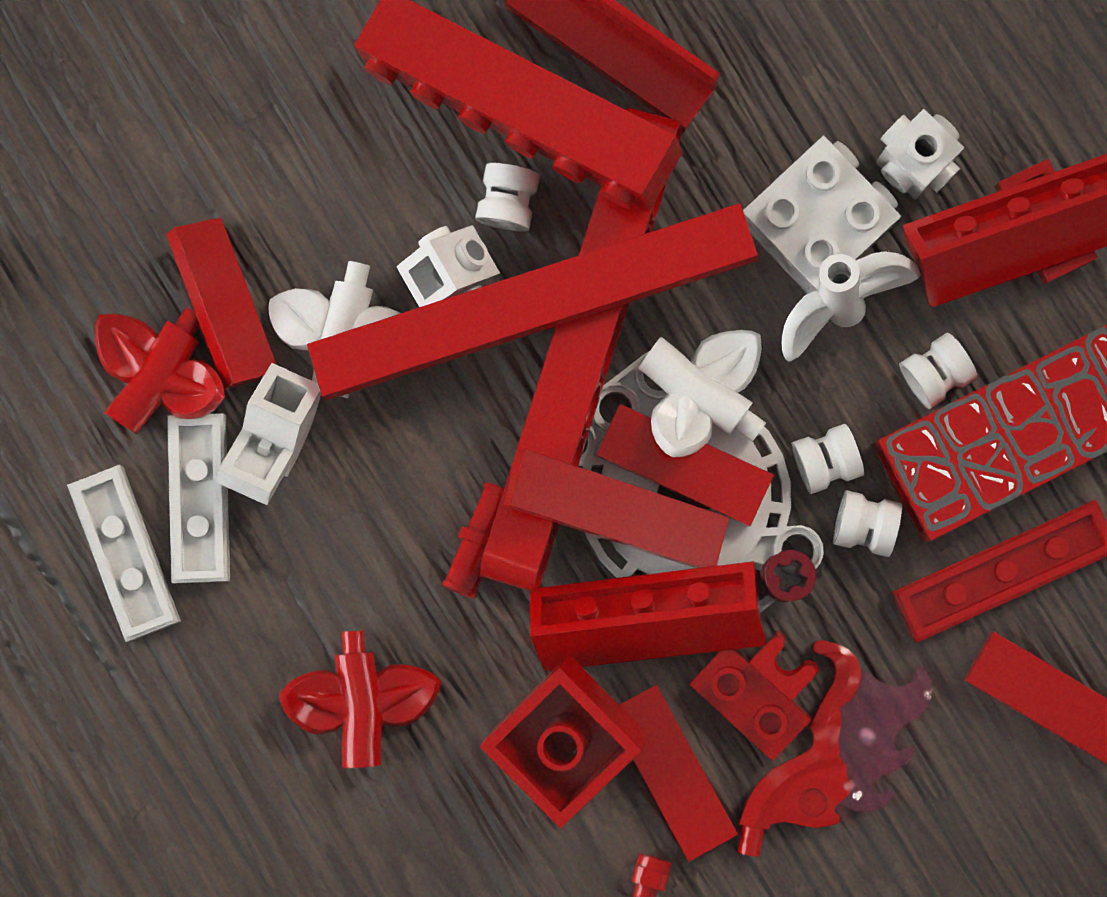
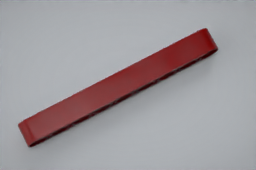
(567, 395)

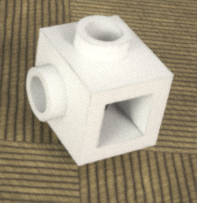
(909, 170)
(447, 265)

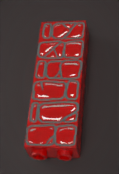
(1001, 438)

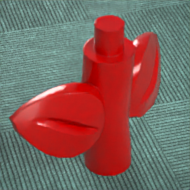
(156, 369)
(359, 700)

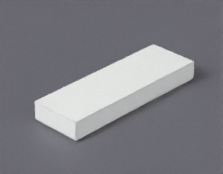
(196, 501)
(124, 553)

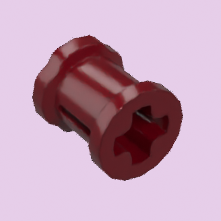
(805, 570)

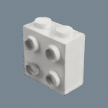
(820, 211)

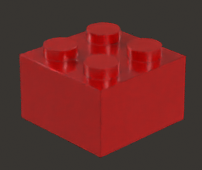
(565, 741)

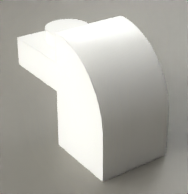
(271, 434)

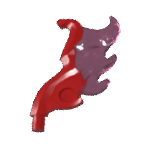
(848, 752)

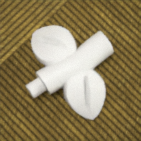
(842, 294)
(308, 316)
(703, 390)

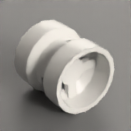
(507, 197)
(938, 370)
(838, 455)
(867, 523)

